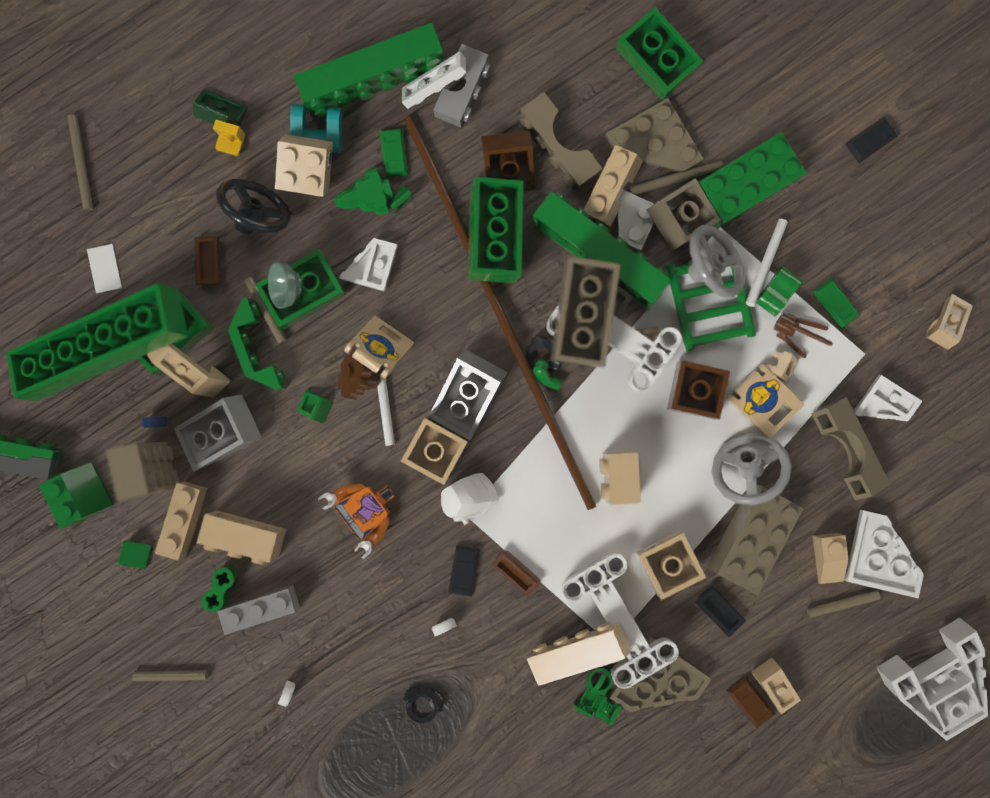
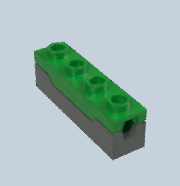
(29, 459)

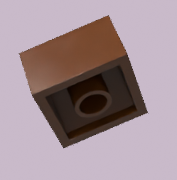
(509, 157)

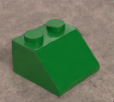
(76, 495)

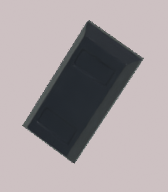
(871, 140)
(464, 571)
(720, 611)

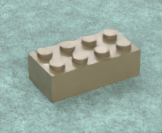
(585, 312)
(142, 469)
(754, 541)

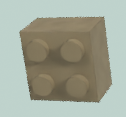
(682, 213)

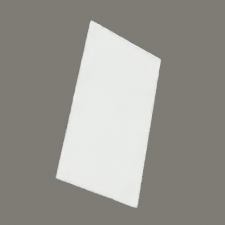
(104, 268)

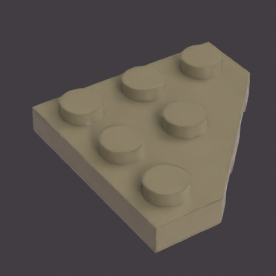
(657, 138)
(670, 684)

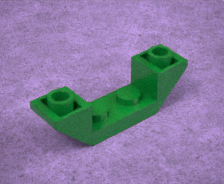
(246, 316)

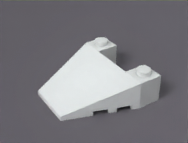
(948, 686)

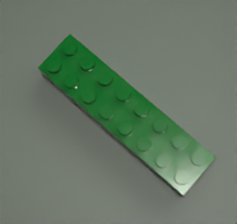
(97, 343)

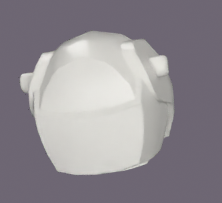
(468, 498)

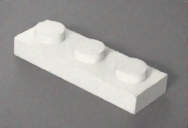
(434, 80)

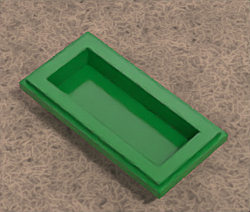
(393, 152)
(836, 303)

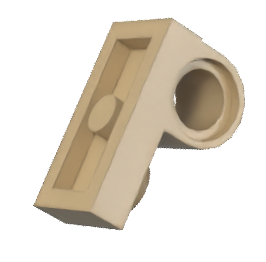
(950, 325)
(776, 685)

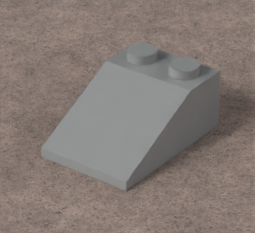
(467, 394)
(217, 432)

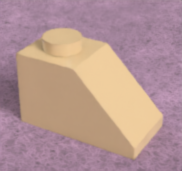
(830, 557)

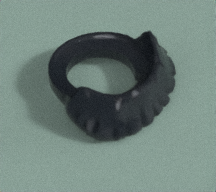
(541, 342)
(433, 696)

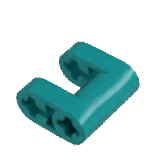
(298, 125)

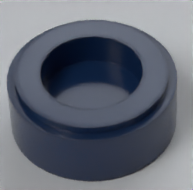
(154, 422)

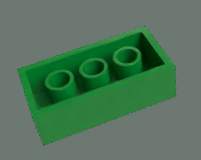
(752, 178)
(495, 230)

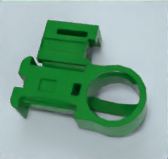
(593, 701)

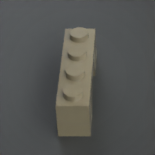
(578, 166)
(865, 473)

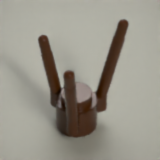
(788, 324)

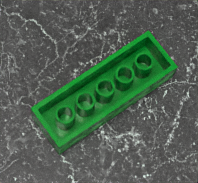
(369, 70)
(593, 242)

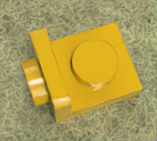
(229, 138)

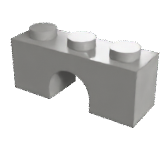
(455, 106)
(258, 610)

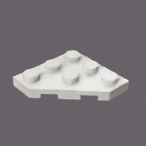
(881, 558)

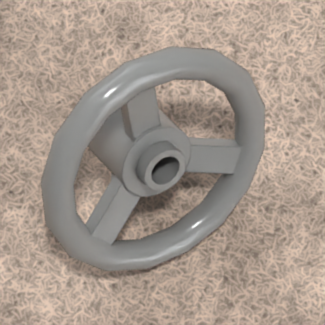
(711, 263)
(751, 467)

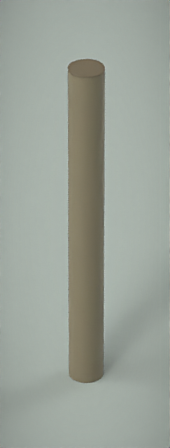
(80, 162)
(676, 178)

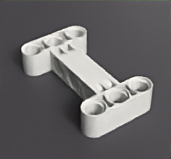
(637, 349)
(615, 611)

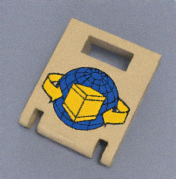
(379, 346)
(762, 398)

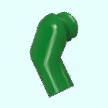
(543, 376)

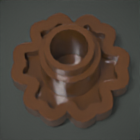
(356, 378)

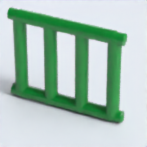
(685, 318)

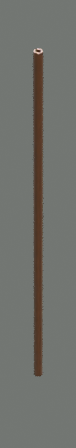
(502, 318)

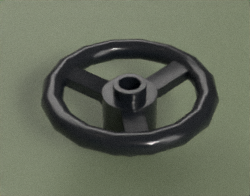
(251, 209)

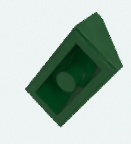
(214, 107)

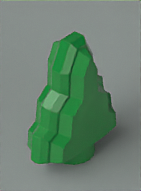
(368, 194)

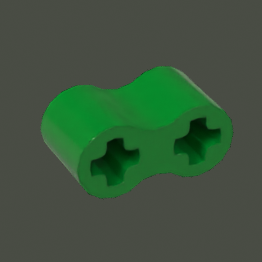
(779, 291)
(220, 588)

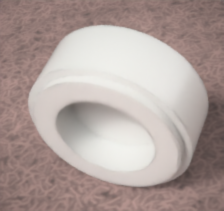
(444, 626)
(286, 693)

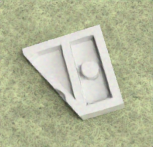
(887, 401)

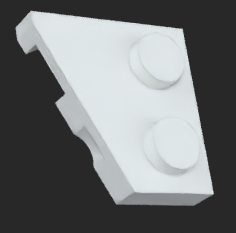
(634, 220)
(372, 265)

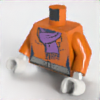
(362, 512)

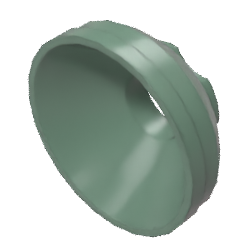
(283, 285)

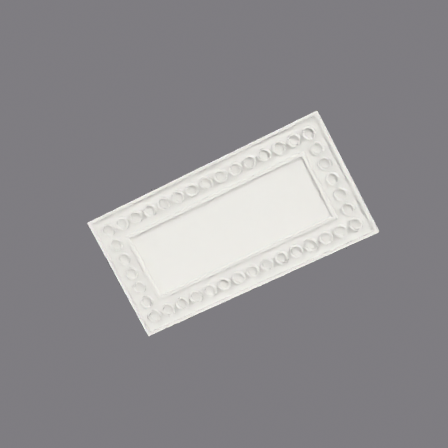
(539, 505)

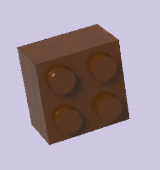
(698, 390)

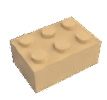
(241, 537)

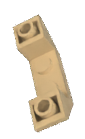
(188, 372)

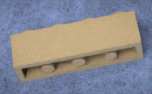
(579, 653)

